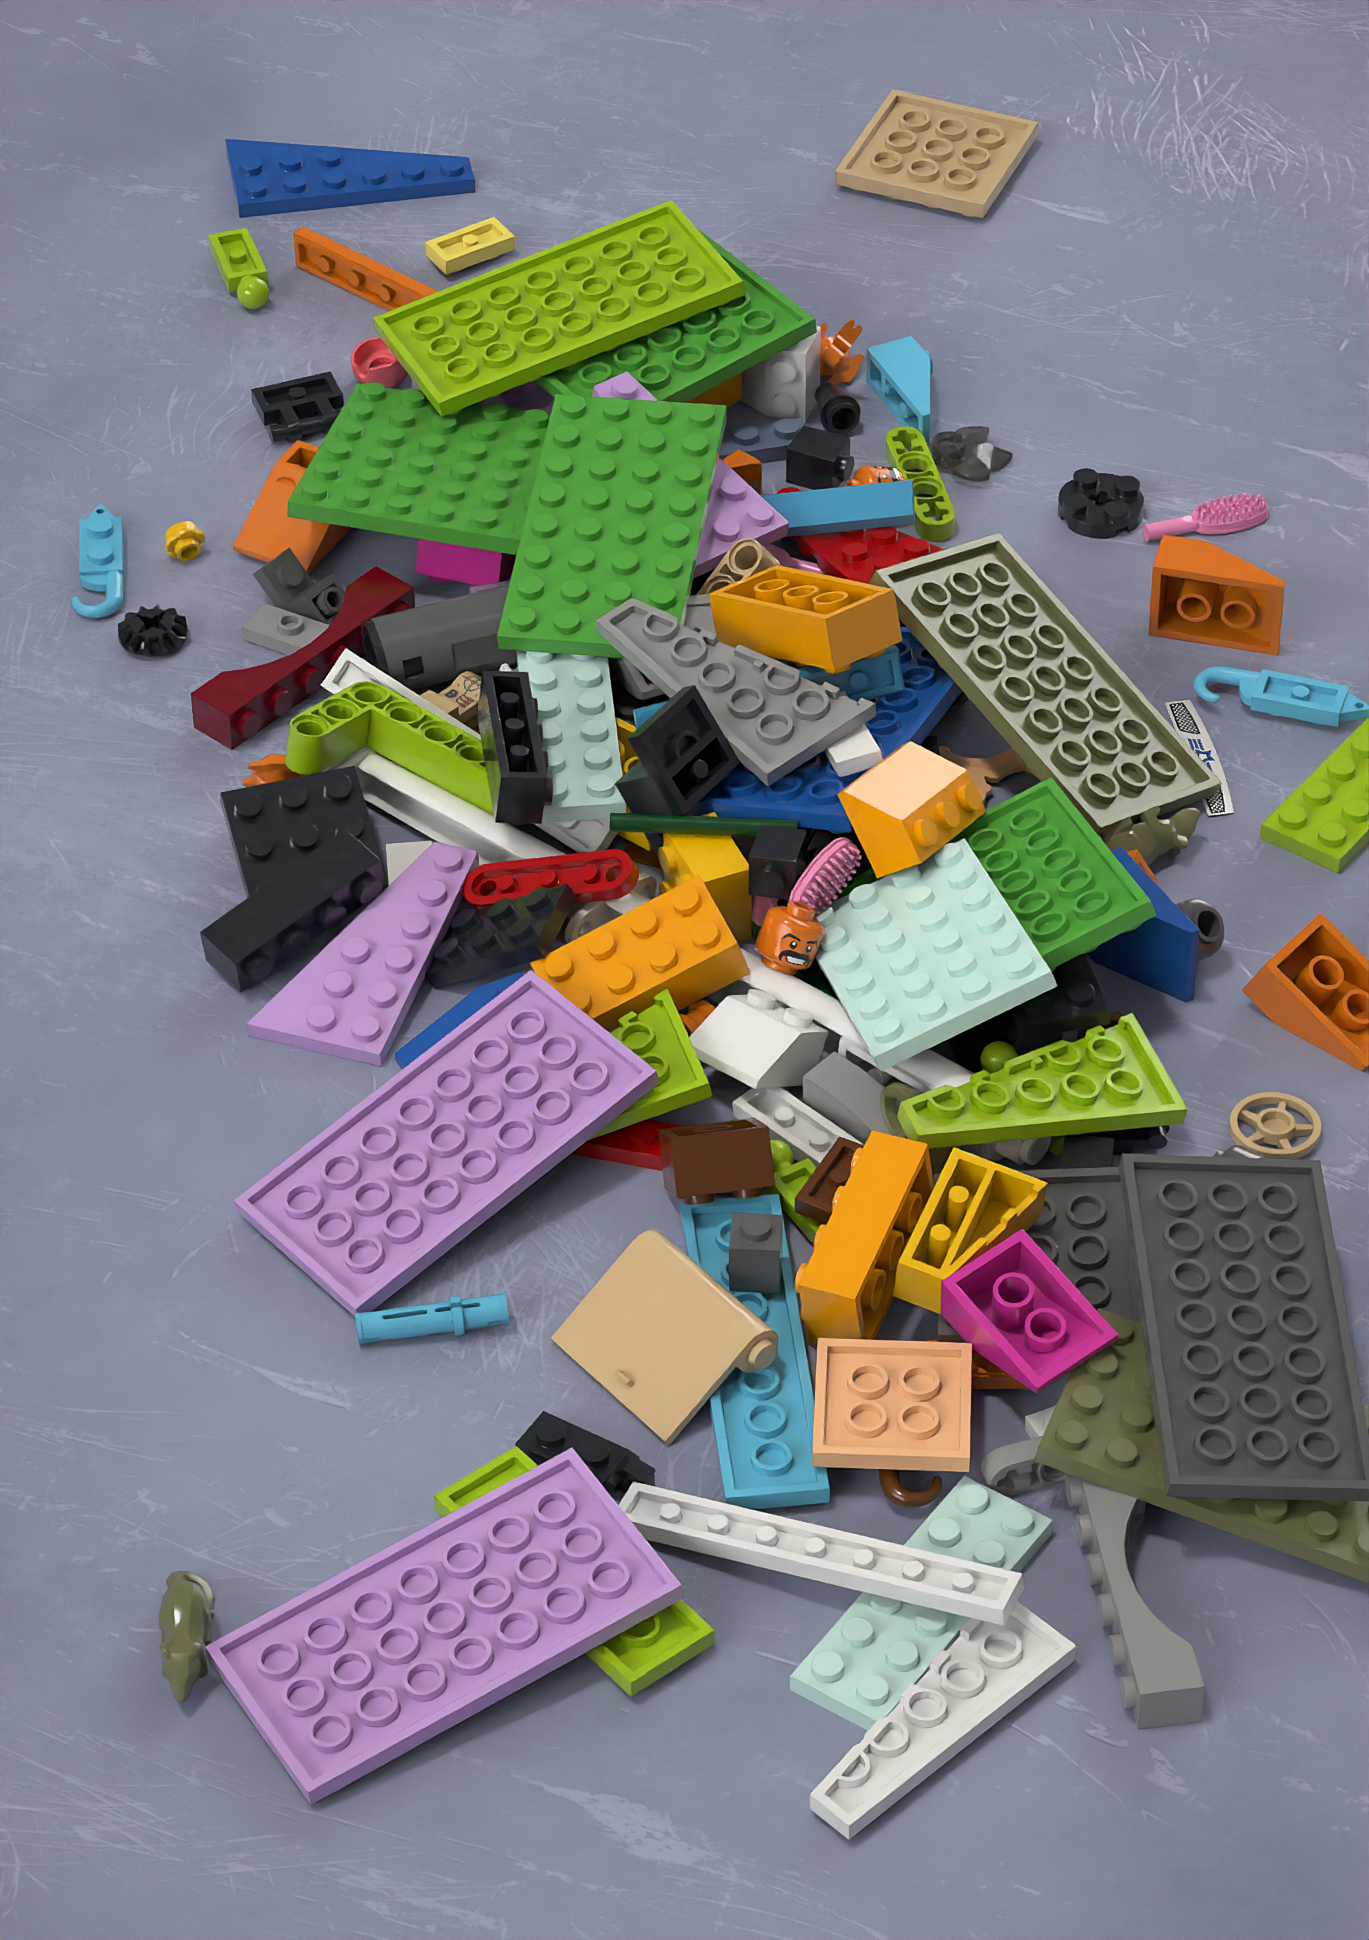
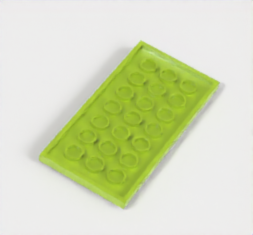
(557, 307)

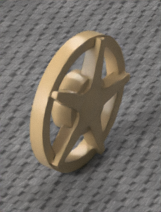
(1275, 1125)

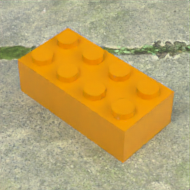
(807, 617)
(662, 944)
(857, 1253)

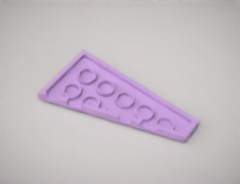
(734, 506)
(369, 974)

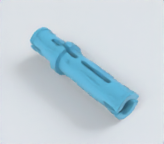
(434, 1318)

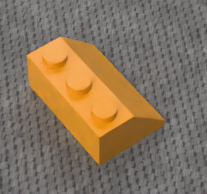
(910, 807)

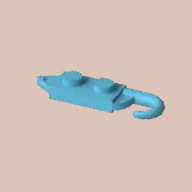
(101, 561)
(1286, 695)

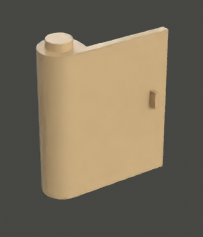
(663, 1334)

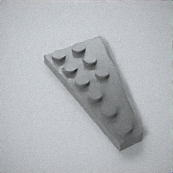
(758, 702)

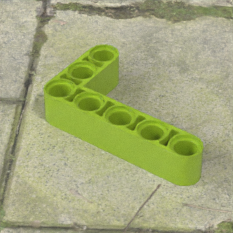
(394, 728)

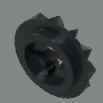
(154, 641)

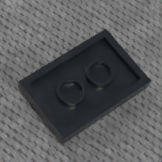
(500, 935)

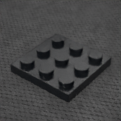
(290, 818)

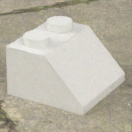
(759, 1041)

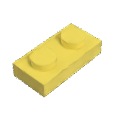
(470, 245)

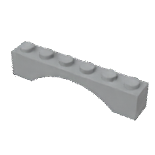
(1157, 1665)

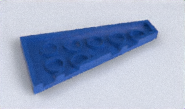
(310, 177)

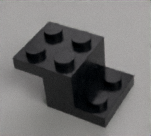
(679, 759)
(1041, 1020)

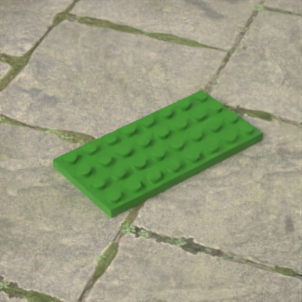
(611, 519)

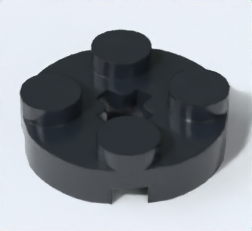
(1120, 500)

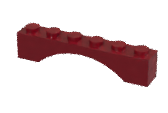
(248, 699)

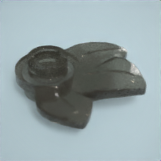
(968, 453)

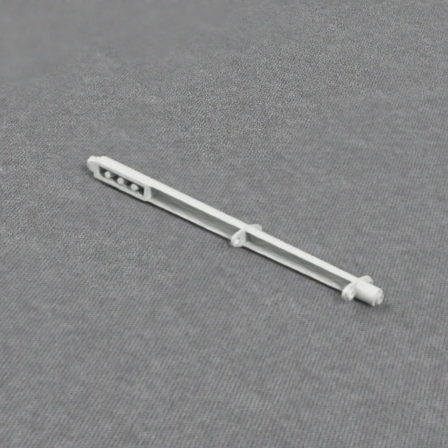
(467, 826)

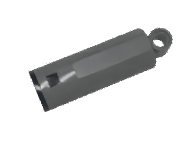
(439, 639)

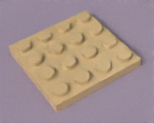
(936, 153)

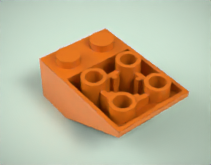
(270, 530)

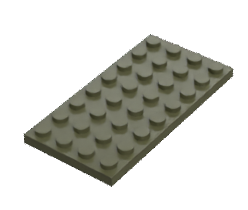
(1045, 682)
(1109, 1437)

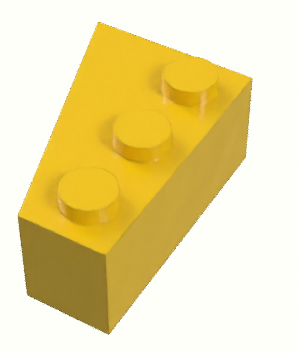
(965, 1216)

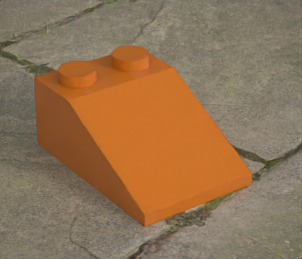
(1214, 598)
(1318, 991)

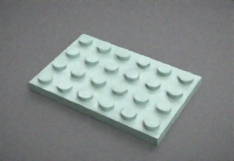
(927, 955)

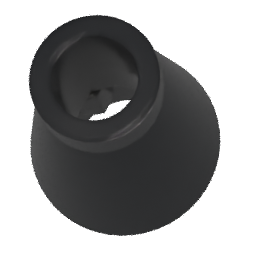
(837, 409)

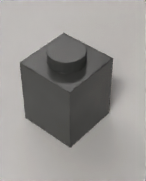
(755, 1252)

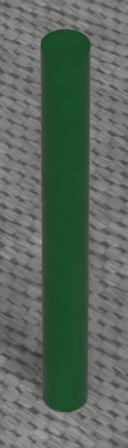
(693, 824)

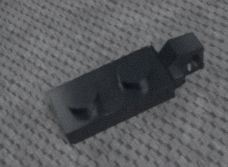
(609, 1462)

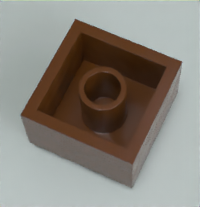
(716, 1159)

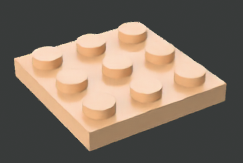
(892, 1405)

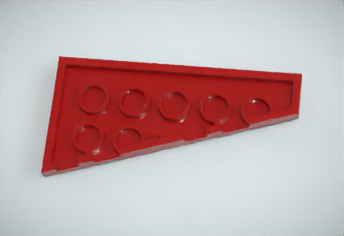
(860, 552)

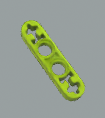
(924, 482)

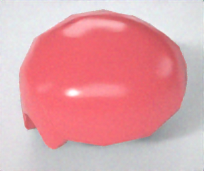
(376, 363)

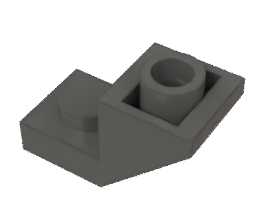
(294, 590)

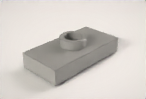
(281, 629)

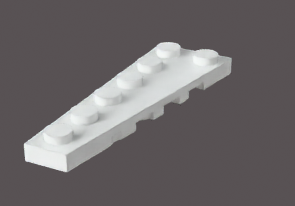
(950, 1707)

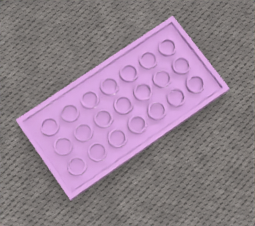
(445, 1143)
(442, 1624)

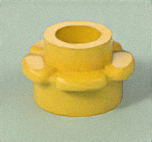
(184, 541)

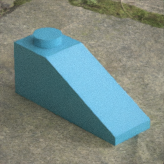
(901, 379)

